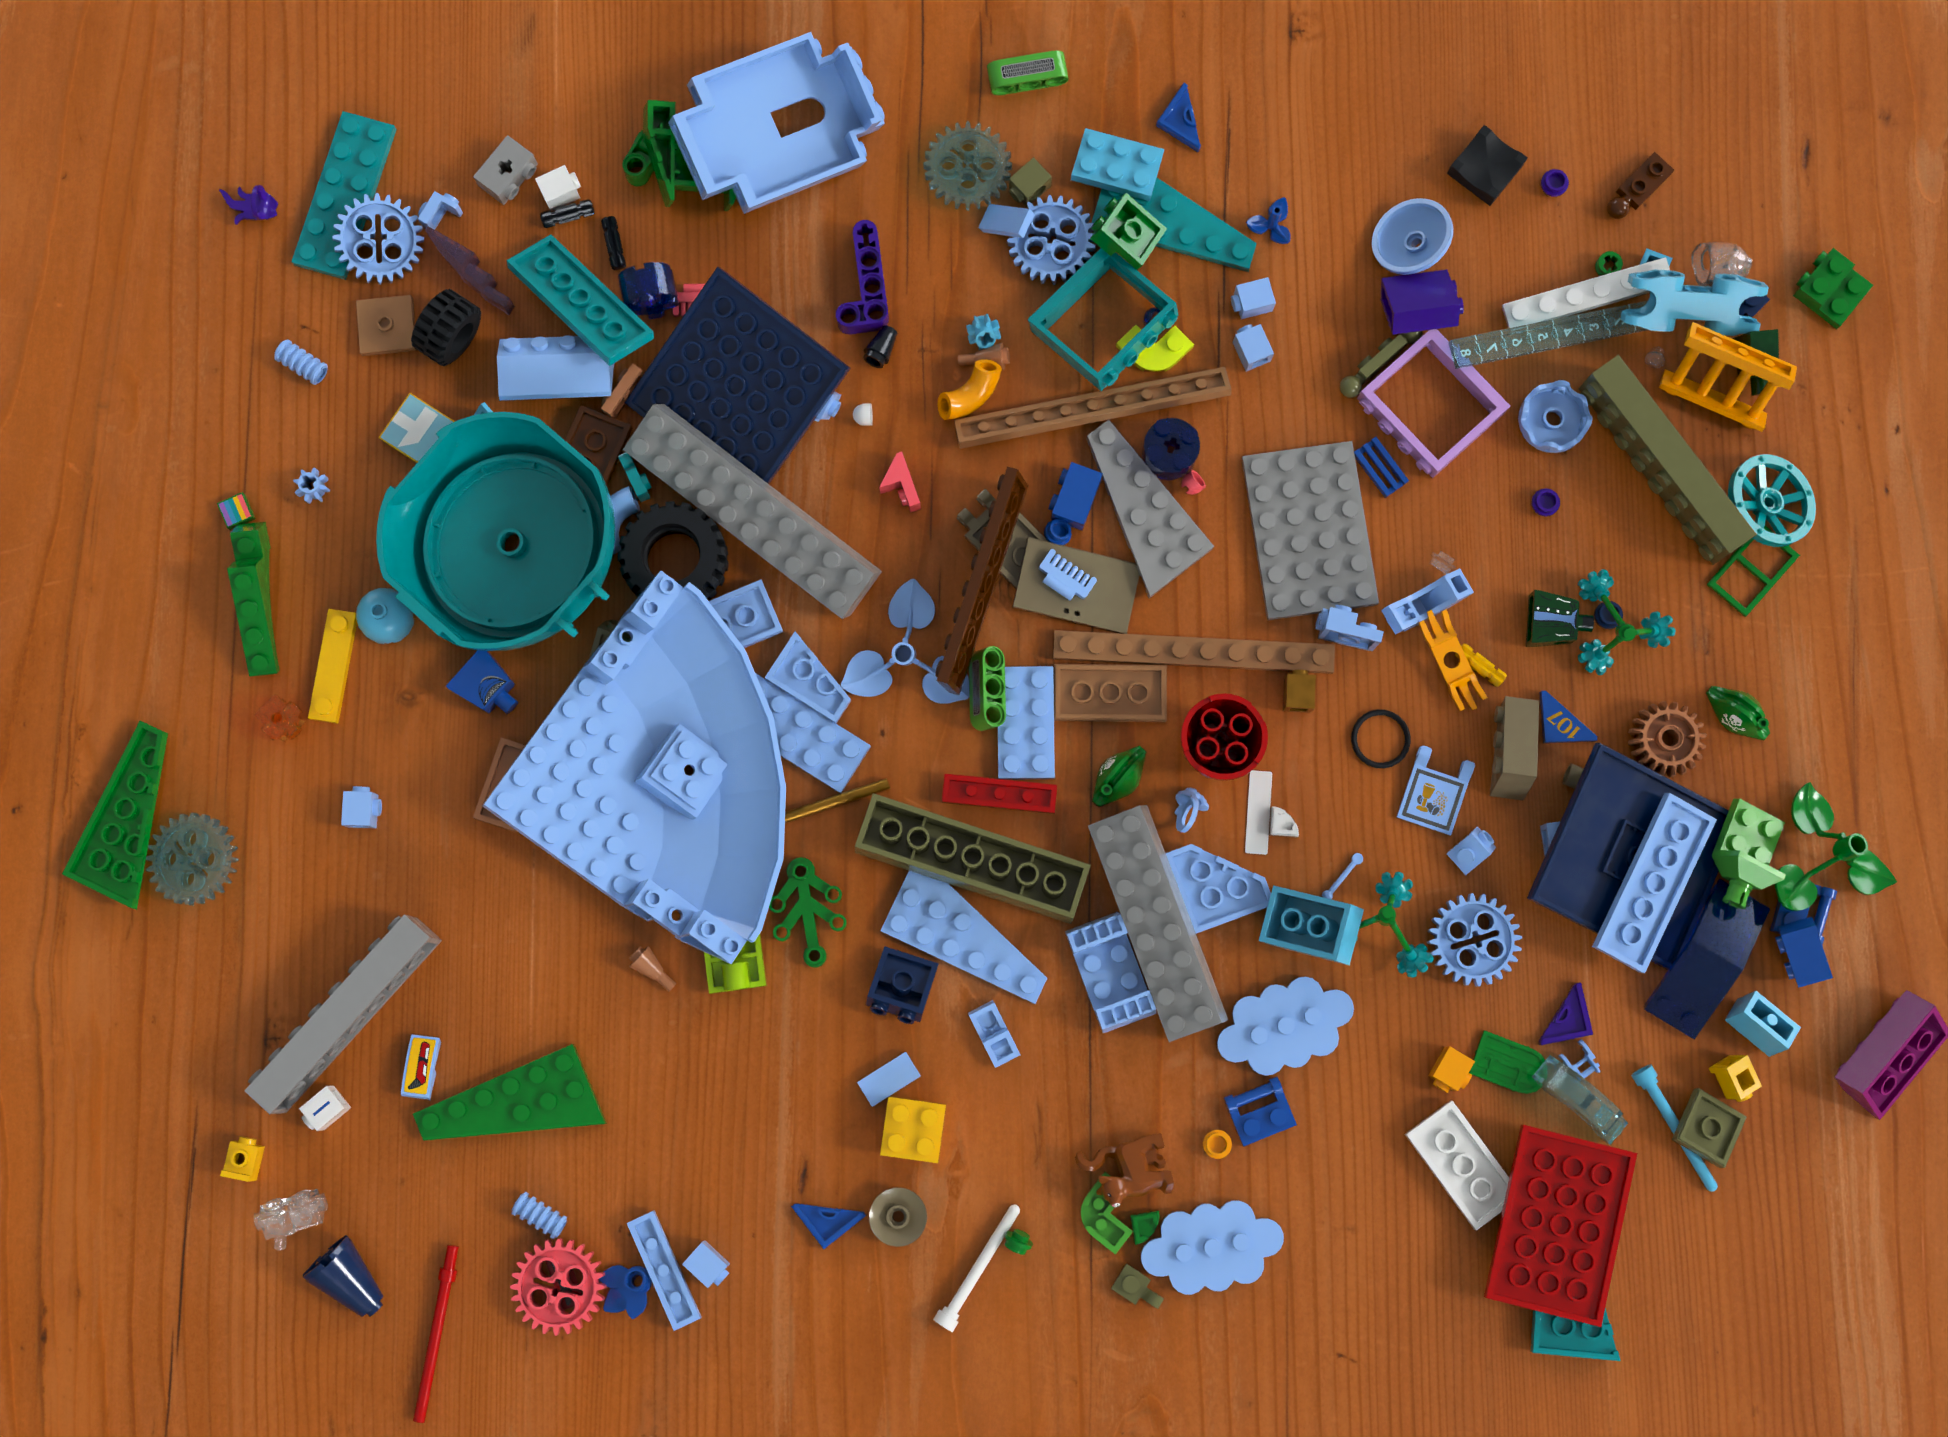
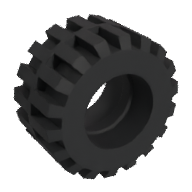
(446, 327)

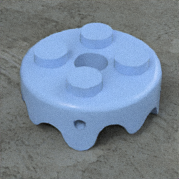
(1563, 401)

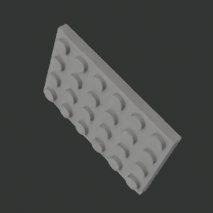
(1309, 530)

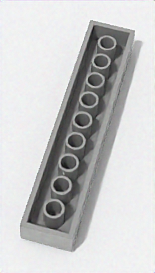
(752, 510)

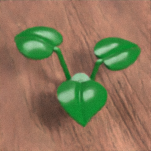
(1866, 871)

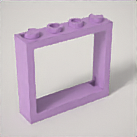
(1467, 376)

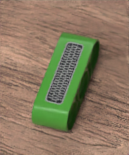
(1027, 72)
(994, 677)

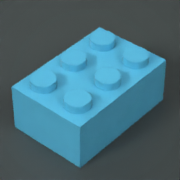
(1311, 925)

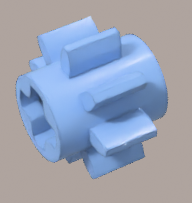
(304, 485)

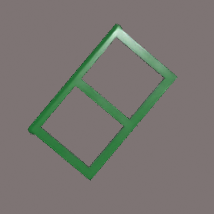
(1755, 571)

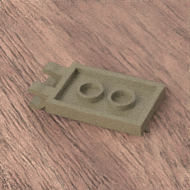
(1014, 556)

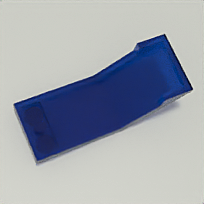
(1708, 962)

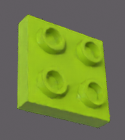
(744, 972)

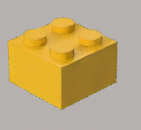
(913, 1129)

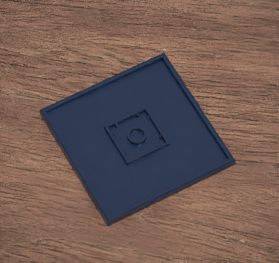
(1601, 838)

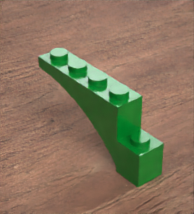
(252, 596)

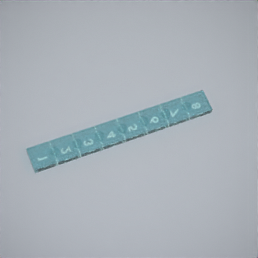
(1542, 336)

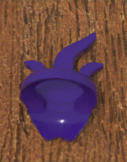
(255, 207)

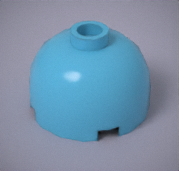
(384, 616)

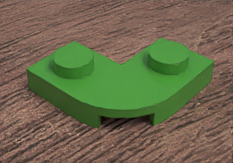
(1100, 1222)

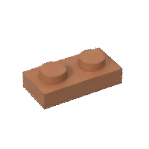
(626, 383)

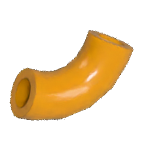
(972, 393)

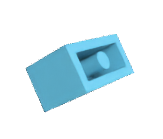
(1762, 1023)

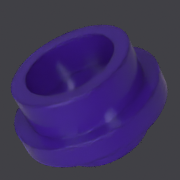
(1554, 183)
(1545, 502)

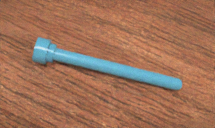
(1647, 1080)

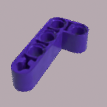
(867, 276)

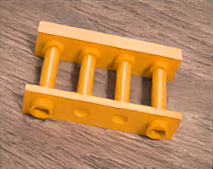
(1739, 355)

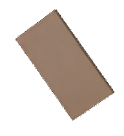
(1110, 693)

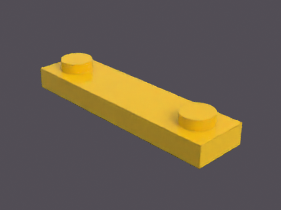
(333, 666)

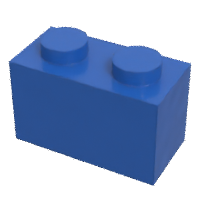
(1076, 495)
(1804, 951)

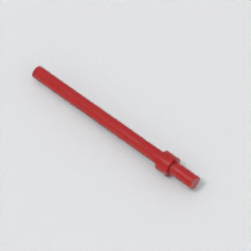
(446, 1275)

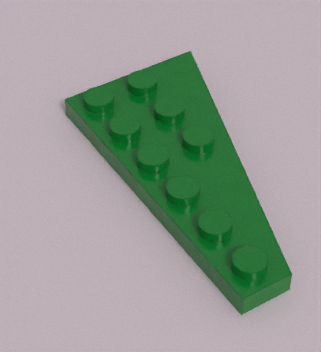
(117, 837)
(533, 1097)

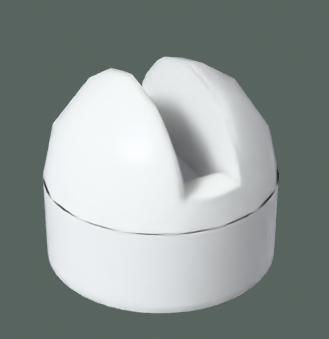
(863, 414)

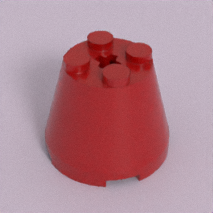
(1237, 725)

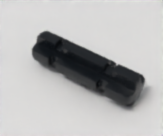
(567, 213)
(613, 243)

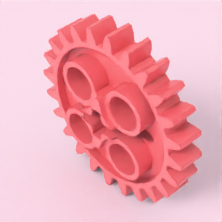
(564, 1260)

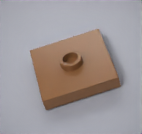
(385, 325)

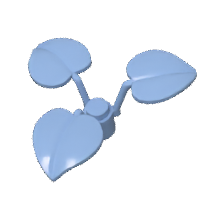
(869, 675)

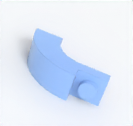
(1435, 597)

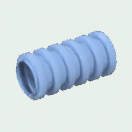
(303, 363)
(539, 1215)

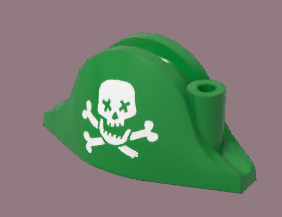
(1739, 712)
(1119, 776)

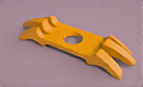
(1462, 672)

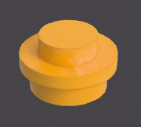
(1217, 1144)

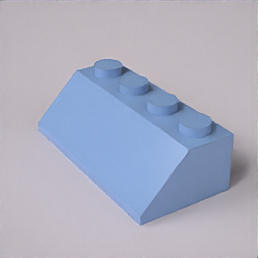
(551, 369)

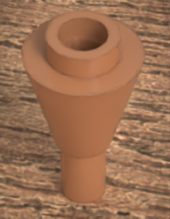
(995, 353)
(647, 964)

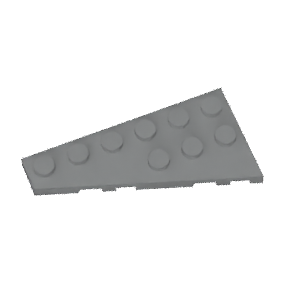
(1151, 519)

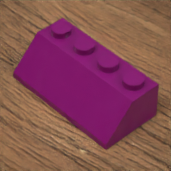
(1893, 1054)

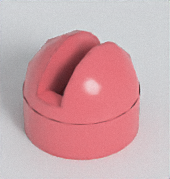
(1193, 482)

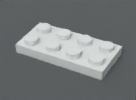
(1461, 1164)

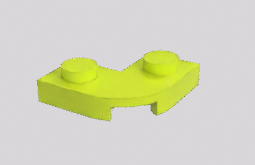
(1163, 354)

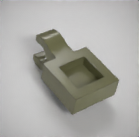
(1133, 1286)

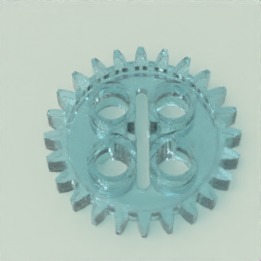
(986, 150)
(174, 877)

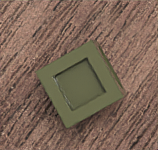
(1029, 182)

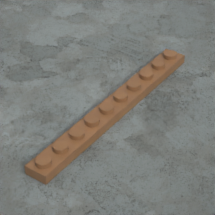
(1092, 407)
(1193, 651)

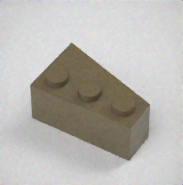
(1515, 748)

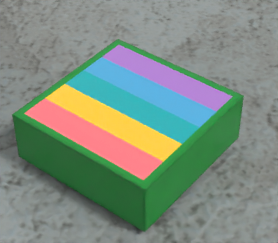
(236, 511)

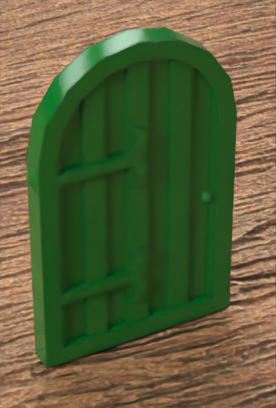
(1506, 1063)

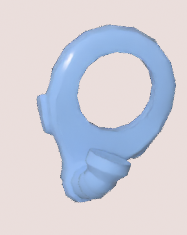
(1187, 799)

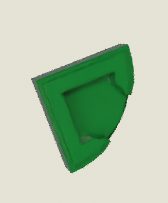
(1144, 1225)

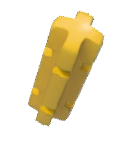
(1483, 666)

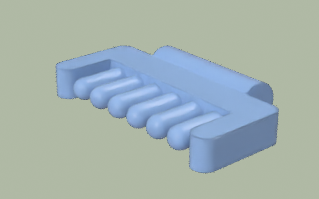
(1064, 583)

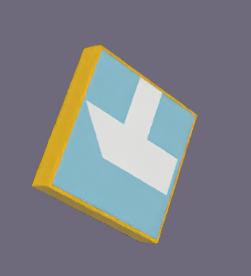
(414, 428)

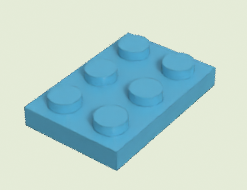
(1117, 164)

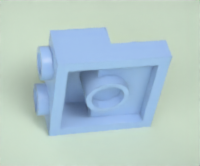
(1340, 627)

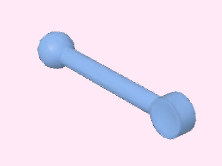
(1356, 859)

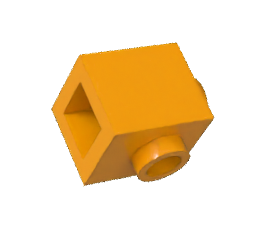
(1451, 1070)

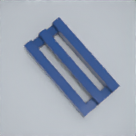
(1388, 460)

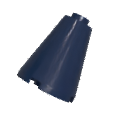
(345, 1278)

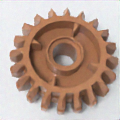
(1683, 733)

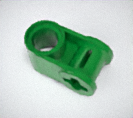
(638, 156)

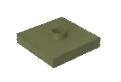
(1709, 1128)

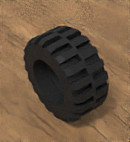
(667, 521)

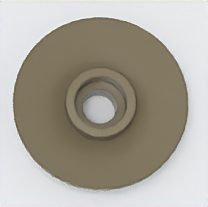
(894, 1232)

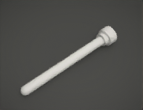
(949, 1316)

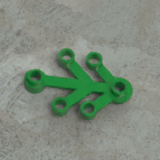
(806, 907)

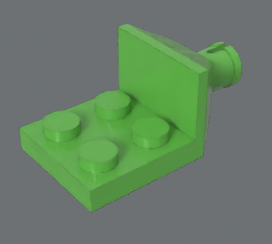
(1746, 851)

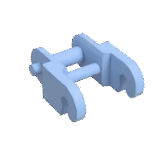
(1589, 1056)

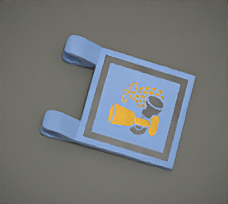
(1432, 796)

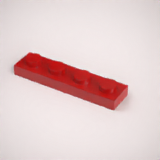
(999, 793)

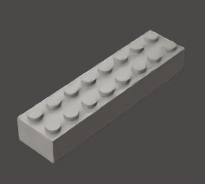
(1158, 923)
(342, 1014)

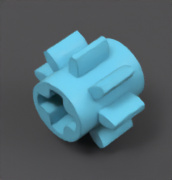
(983, 331)

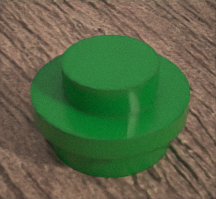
(1018, 1241)

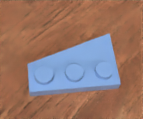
(807, 680)

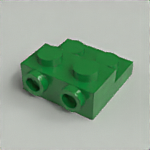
(1127, 230)
(1832, 287)

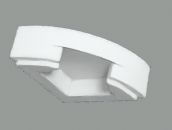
(1282, 823)

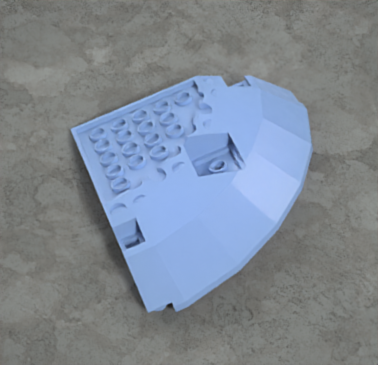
(610, 786)

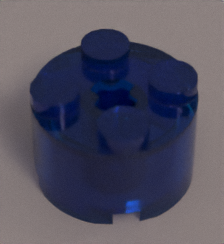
(649, 289)
(1186, 448)

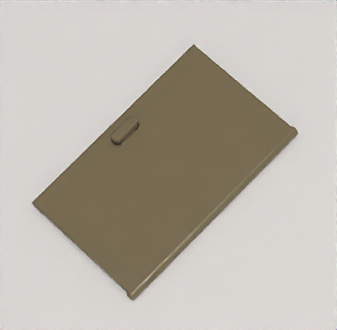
(1106, 605)

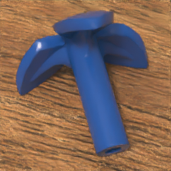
(1277, 213)

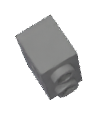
(509, 157)

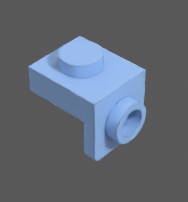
(434, 210)
(1472, 850)

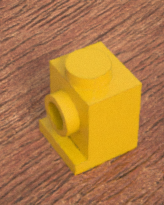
(1736, 1077)
(253, 1155)

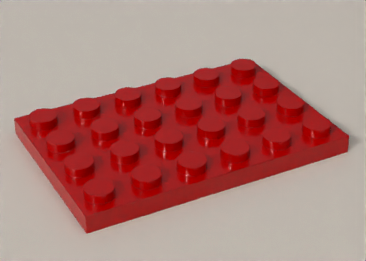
(1560, 1225)

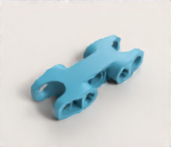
(1673, 301)

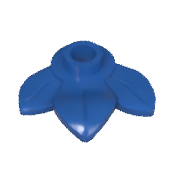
(623, 1292)

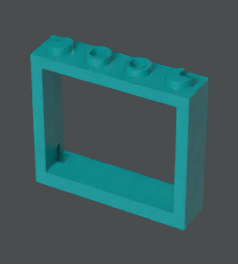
(1075, 288)

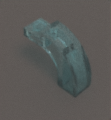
(1582, 1098)

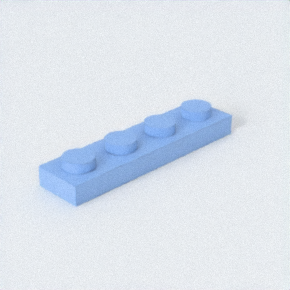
(664, 1270)

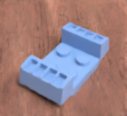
(1110, 972)

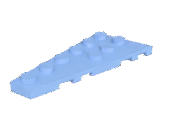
(947, 927)

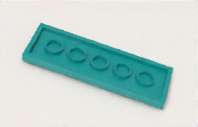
(348, 173)
(580, 300)

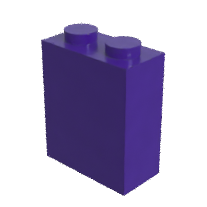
(1421, 301)

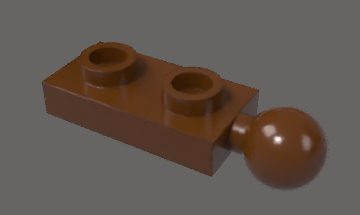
(1639, 186)

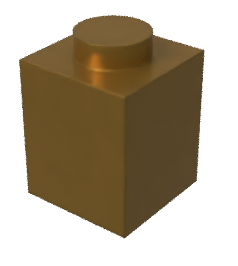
(1299, 691)

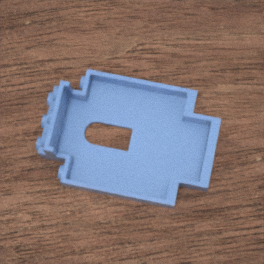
(734, 140)

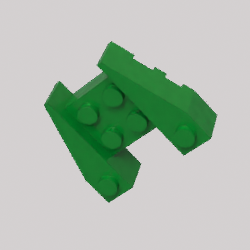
(666, 155)

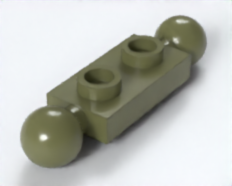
(1352, 385)

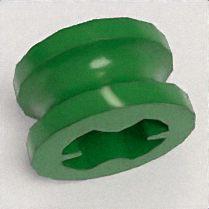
(1609, 255)

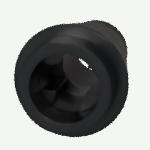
(880, 348)

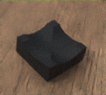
(1486, 165)

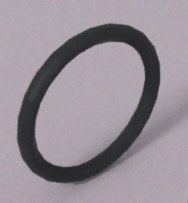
(1401, 722)

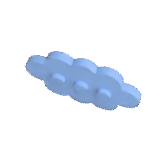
(1285, 1026)
(1212, 1247)

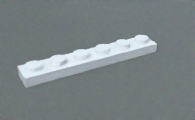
(1578, 296)

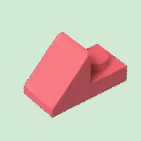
(897, 477)

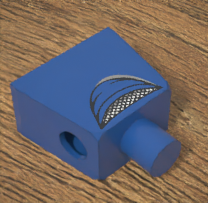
(484, 683)

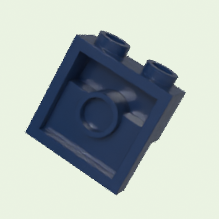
(901, 985)

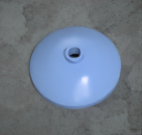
(1404, 228)

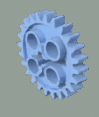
(353, 238)
(1045, 263)
(1482, 963)

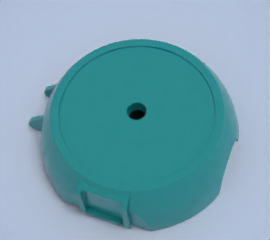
(460, 503)

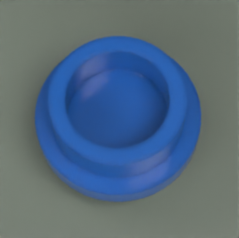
(1057, 532)

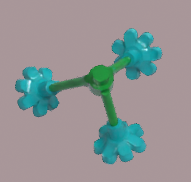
(1595, 653)
(1392, 892)

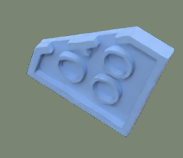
(1215, 887)

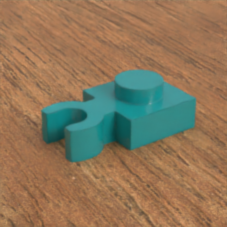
(639, 482)

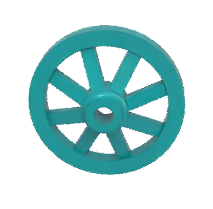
(1769, 503)

